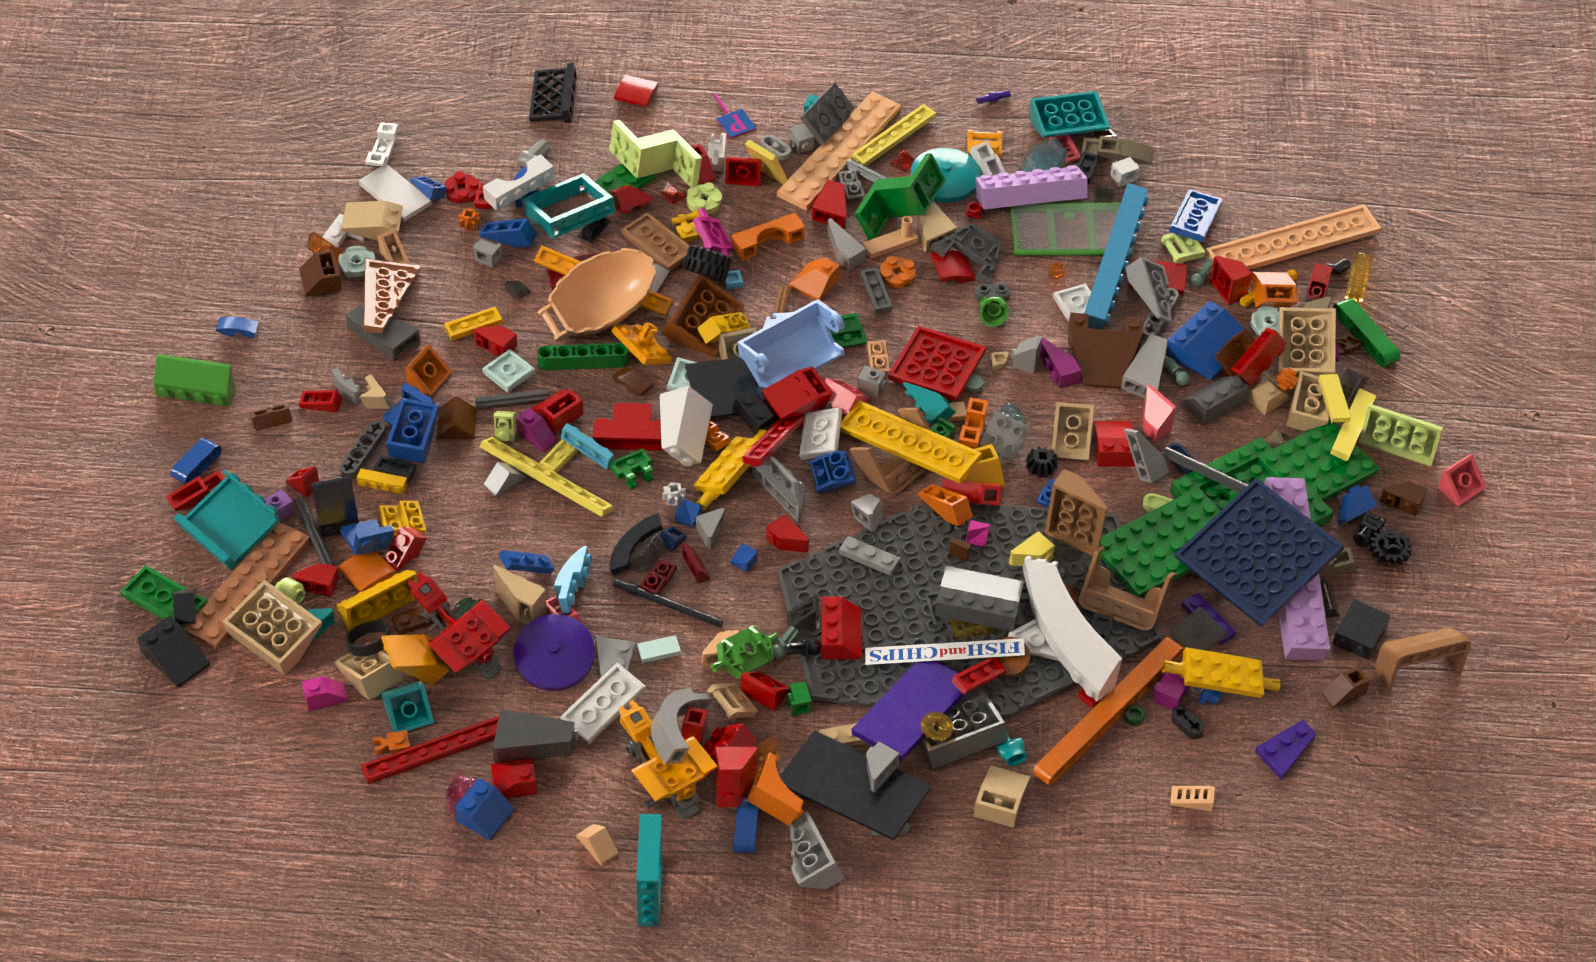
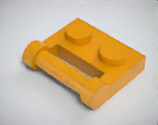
(995, 145)

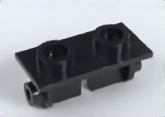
(593, 230)

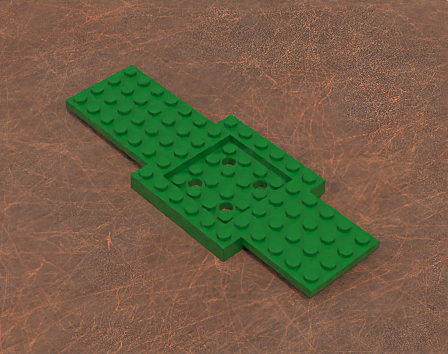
(1146, 547)

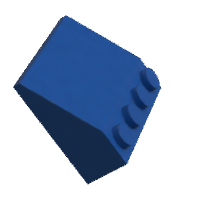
(1202, 338)

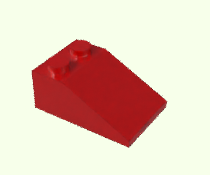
(1112, 444)

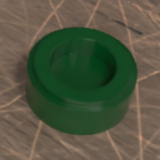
(1134, 715)

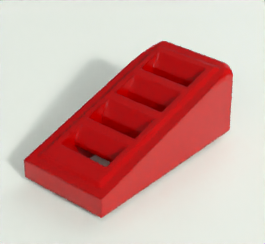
(332, 402)

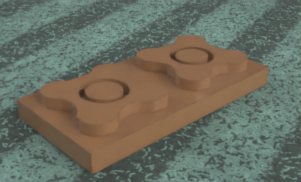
(656, 241)

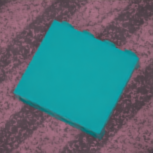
(230, 520)

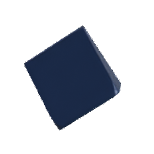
(672, 538)

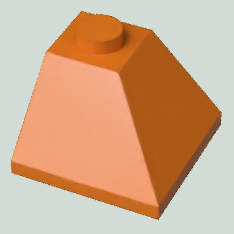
(816, 278)

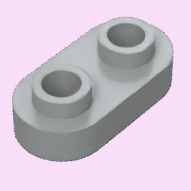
(776, 146)

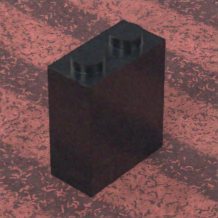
(1361, 629)

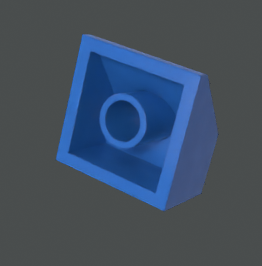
(483, 809)

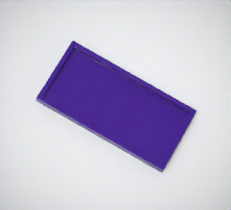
(899, 712)

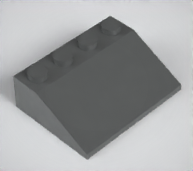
(979, 598)
(975, 728)

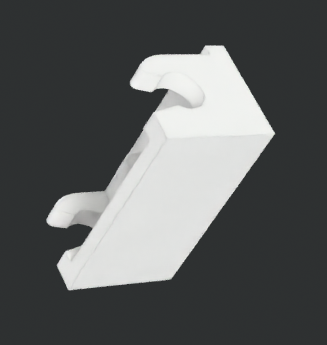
(717, 152)

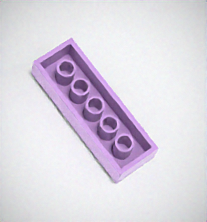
(1031, 187)

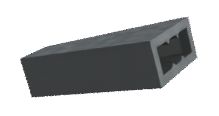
(393, 342)

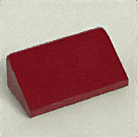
(695, 564)

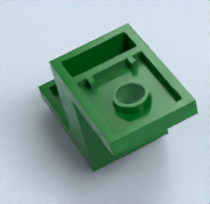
(900, 196)

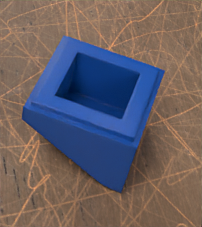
(687, 513)
(744, 557)

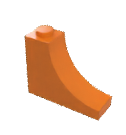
(773, 795)

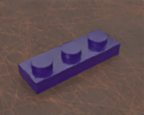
(1195, 601)

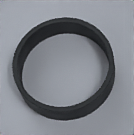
(362, 629)

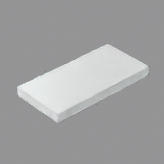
(390, 186)
(601, 703)

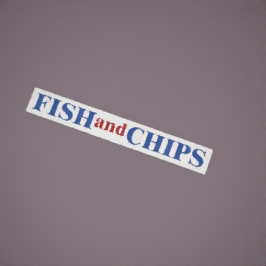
(944, 651)

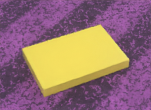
(769, 161)

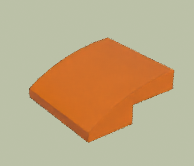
(366, 570)

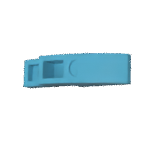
(571, 577)

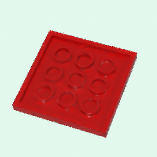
(937, 362)

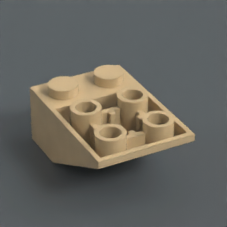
(521, 596)
(1001, 796)

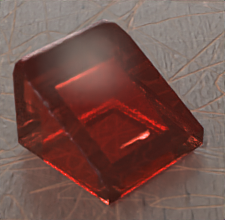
(902, 161)

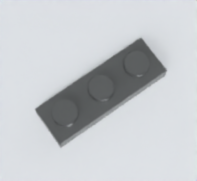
(876, 290)

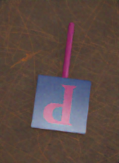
(736, 122)

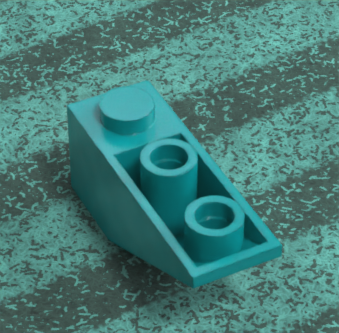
(930, 402)

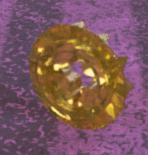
(944, 722)

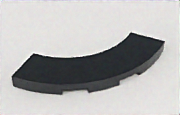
(625, 547)

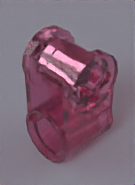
(457, 789)

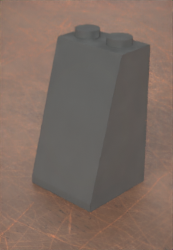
(532, 737)

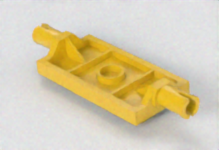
(725, 470)
(1222, 673)

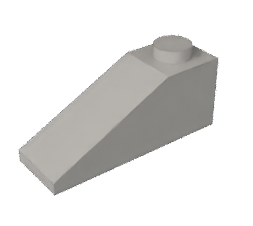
(846, 249)
(1147, 459)

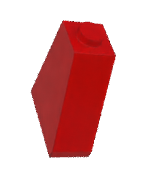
(831, 204)

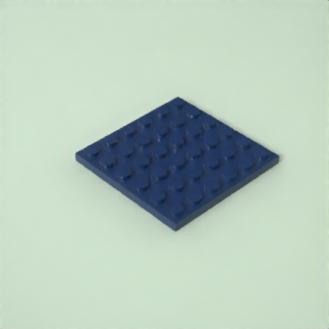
(1259, 552)

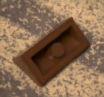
(271, 417)

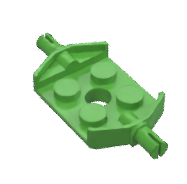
(735, 658)

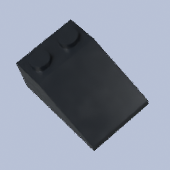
(334, 505)
(172, 651)

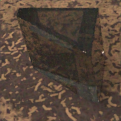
(516, 289)

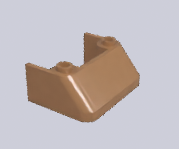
(895, 472)
(1123, 606)
(1420, 649)

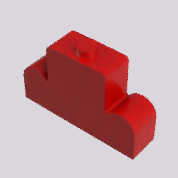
(629, 429)

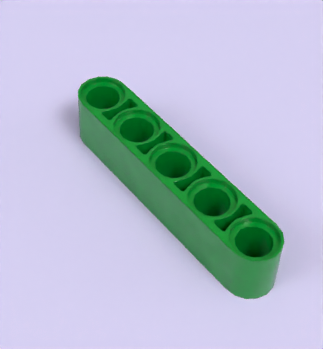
(1365, 329)
(583, 356)

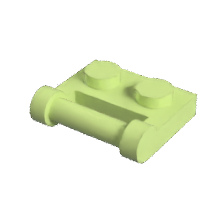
(1190, 248)

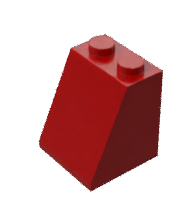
(733, 774)

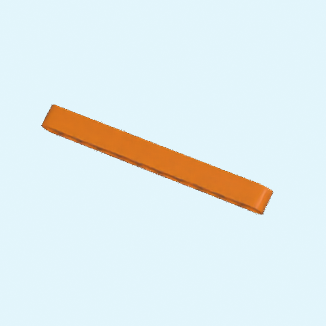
(1106, 712)

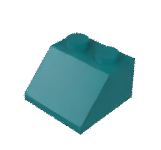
(407, 707)

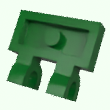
(631, 463)

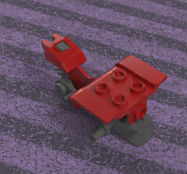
(467, 638)

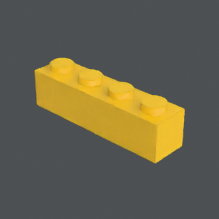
(382, 481)

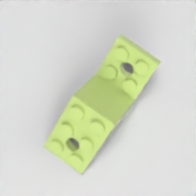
(655, 153)

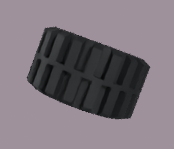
(707, 263)

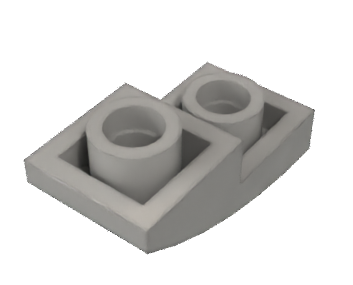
(852, 185)
(346, 387)

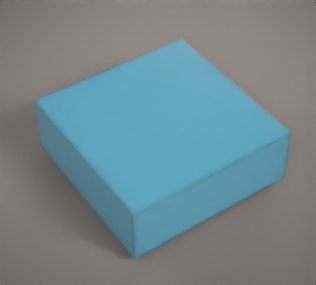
(733, 280)

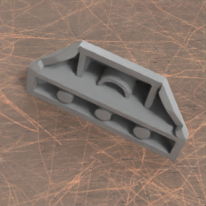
(782, 486)

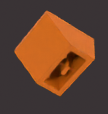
(1274, 290)

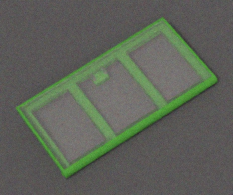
(1062, 228)

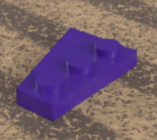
(1285, 748)

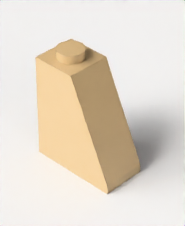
(934, 226)

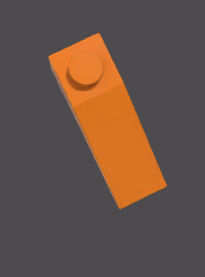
(948, 504)

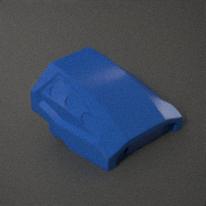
(832, 471)

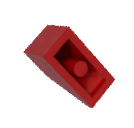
(786, 535)
(318, 579)

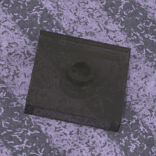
(1199, 631)

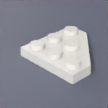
(1034, 640)

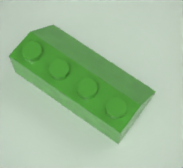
(193, 380)

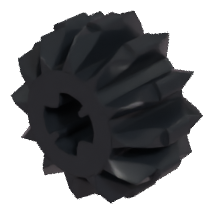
(1042, 461)

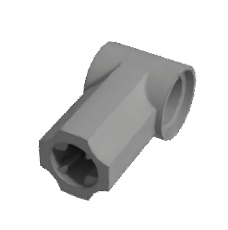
(540, 147)

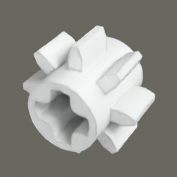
(673, 494)

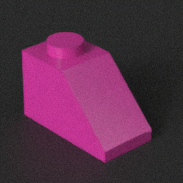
(323, 693)

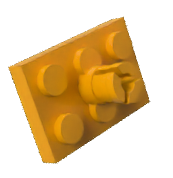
(641, 343)

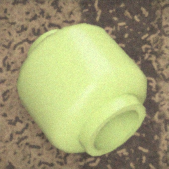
(292, 589)

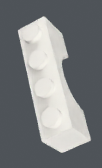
(501, 193)

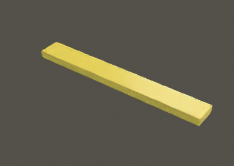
(546, 476)

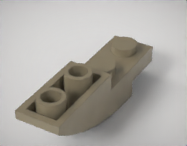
(1119, 149)

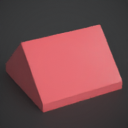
(1462, 481)

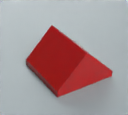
(763, 689)

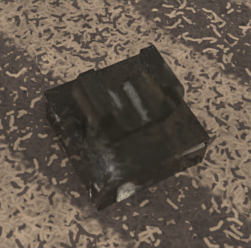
(1104, 194)

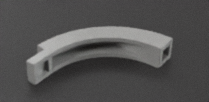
(664, 725)

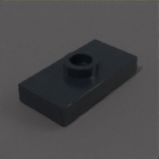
(395, 467)

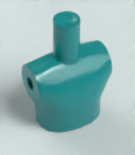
(1012, 751)

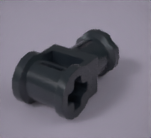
(1368, 526)

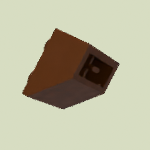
(320, 274)

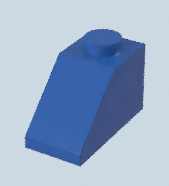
(1356, 503)

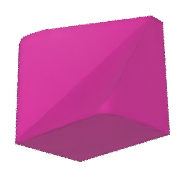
(977, 533)

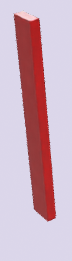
(430, 751)

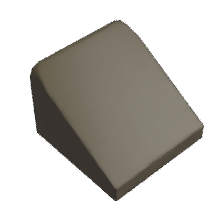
(1278, 438)

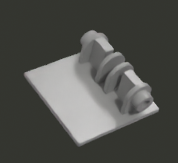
(1005, 435)

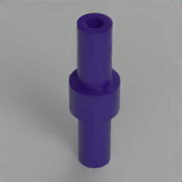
(993, 97)

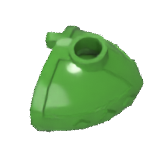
(993, 311)

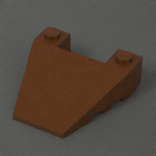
(1104, 353)

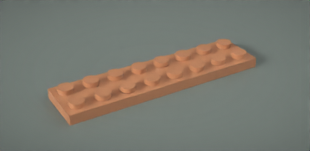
(264, 562)

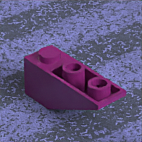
(1061, 365)

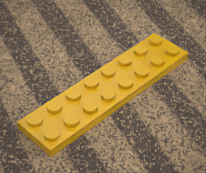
(910, 442)

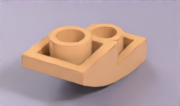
(878, 355)

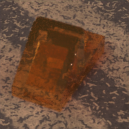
(318, 244)

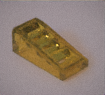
(972, 631)

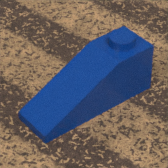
(510, 232)

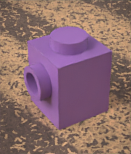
(281, 503)

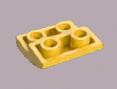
(404, 515)

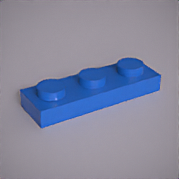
(526, 562)

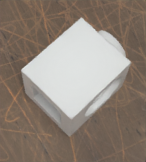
(1125, 171)

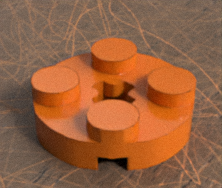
(902, 265)

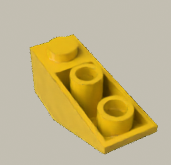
(722, 324)

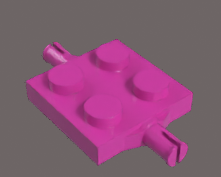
(712, 233)

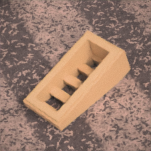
(1200, 803)

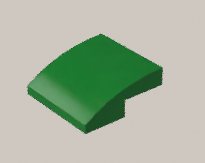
(852, 334)

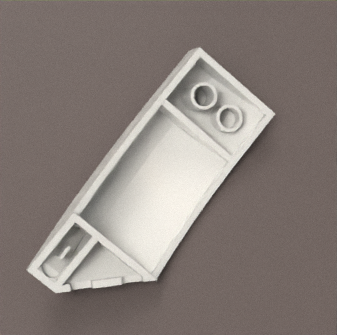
(1067, 632)

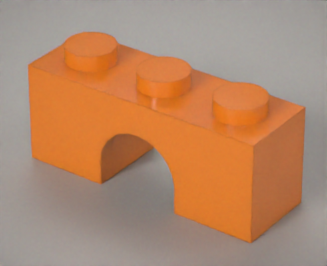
(974, 423)

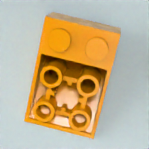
(415, 657)

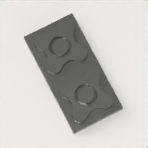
(827, 113)

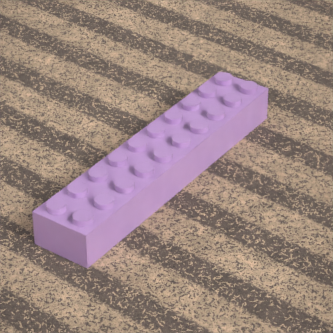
(1303, 617)

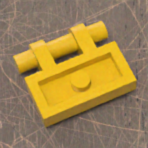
(686, 231)

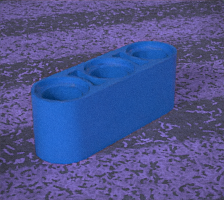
(196, 461)
(746, 828)

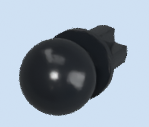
(804, 647)

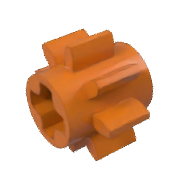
(469, 219)
(1286, 379)

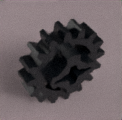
(1390, 547)

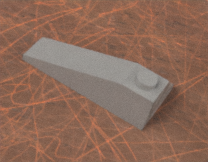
(1150, 283)
(811, 857)

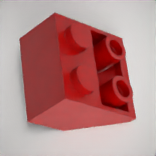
(560, 409)
(729, 736)

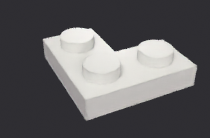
(336, 236)

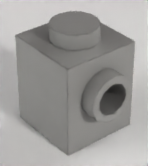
(801, 138)
(871, 381)

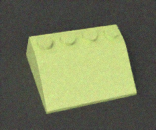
(1400, 435)

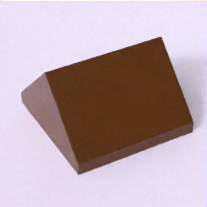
(456, 420)

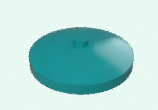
(958, 170)

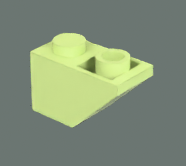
(505, 425)

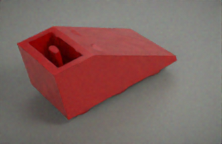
(798, 393)

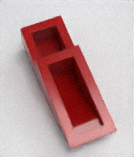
(194, 492)

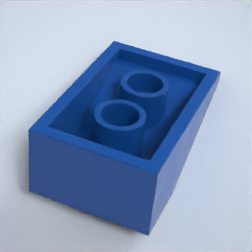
(412, 430)

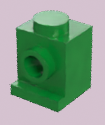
(944, 428)
(799, 699)

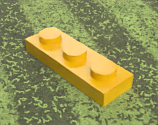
(466, 325)

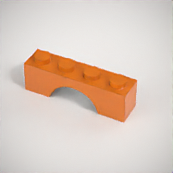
(787, 229)

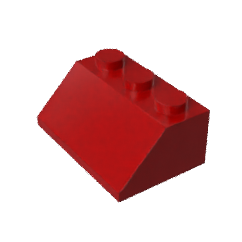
(1259, 356)
(840, 629)

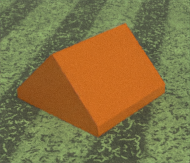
(427, 371)

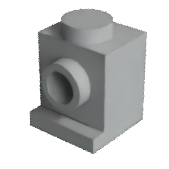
(487, 252)

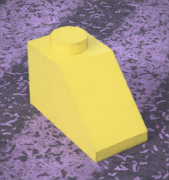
(1036, 547)

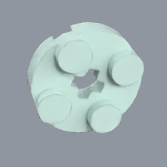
(347, 261)
(1264, 314)

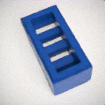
(429, 187)

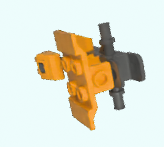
(662, 780)

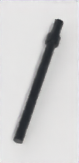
(633, 589)

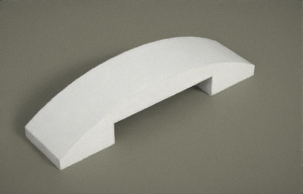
(384, 145)

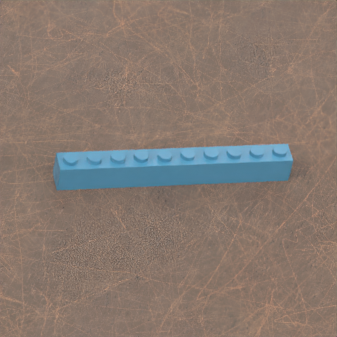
(1115, 256)

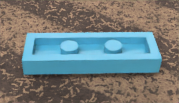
(586, 445)

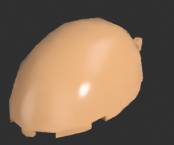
(599, 292)

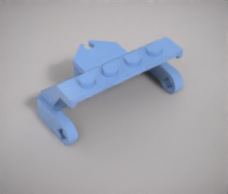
(792, 343)

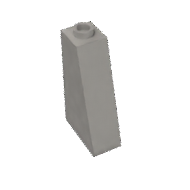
(1145, 367)

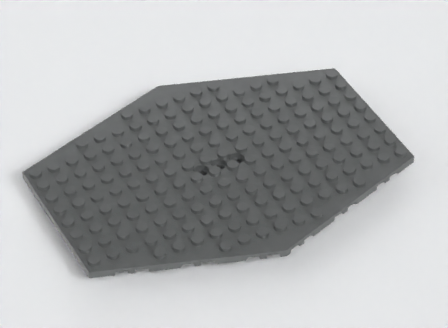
(903, 605)

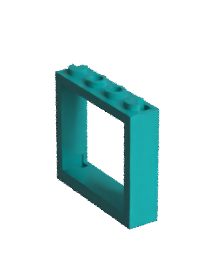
(572, 219)
(649, 870)

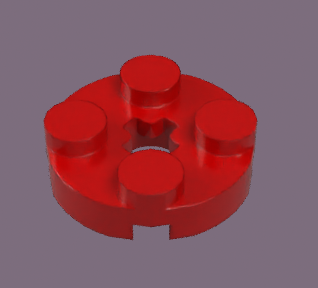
(460, 180)

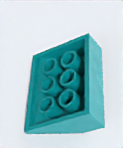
(1068, 114)

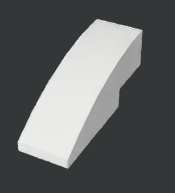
(986, 159)

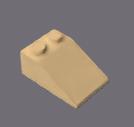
(371, 218)
(1072, 431)
(369, 673)

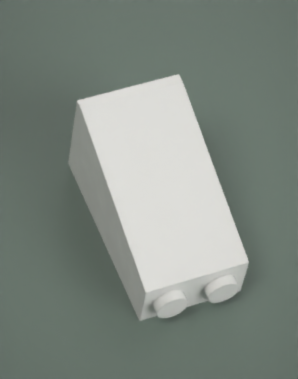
(684, 424)

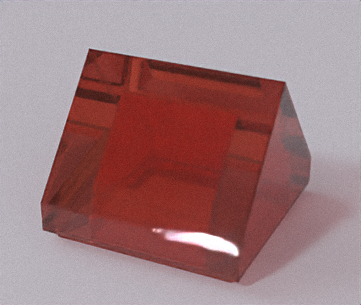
(672, 193)

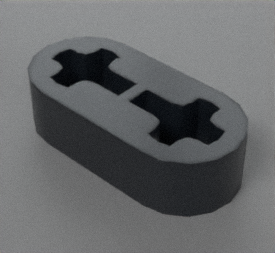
(1187, 722)

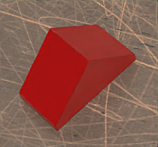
(302, 480)

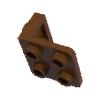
(1234, 350)

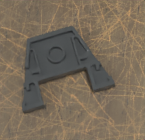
(974, 244)

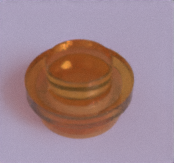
(1057, 270)

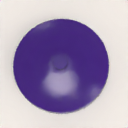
(554, 652)

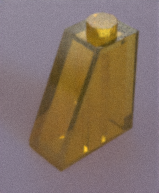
(1358, 277)

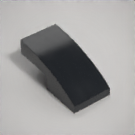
(1102, 625)

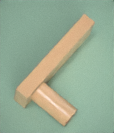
(892, 241)

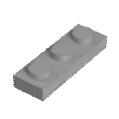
(869, 555)

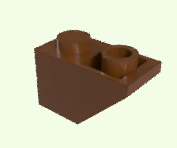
(1404, 496)
(1346, 687)

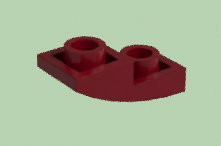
(659, 576)

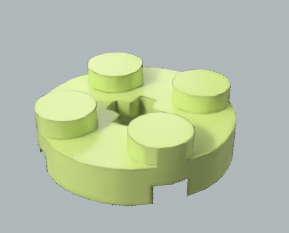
(708, 191)

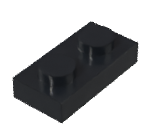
(1088, 164)

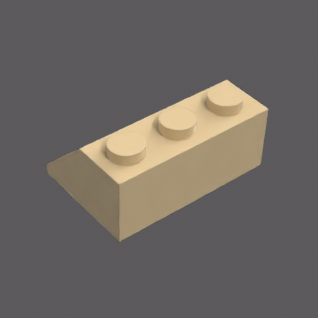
(1307, 404)

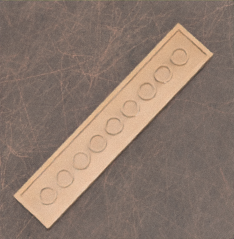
(832, 156)
(1299, 238)

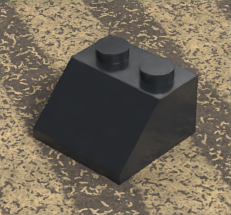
(755, 409)

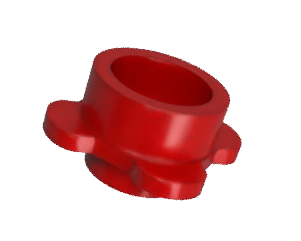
(974, 210)

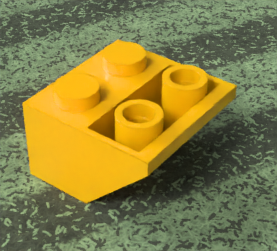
(988, 468)

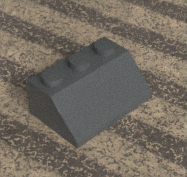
(1216, 398)

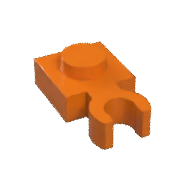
(394, 742)

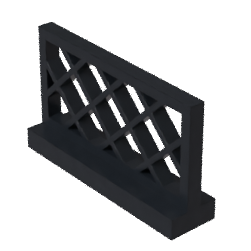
(566, 93)

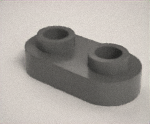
(992, 290)

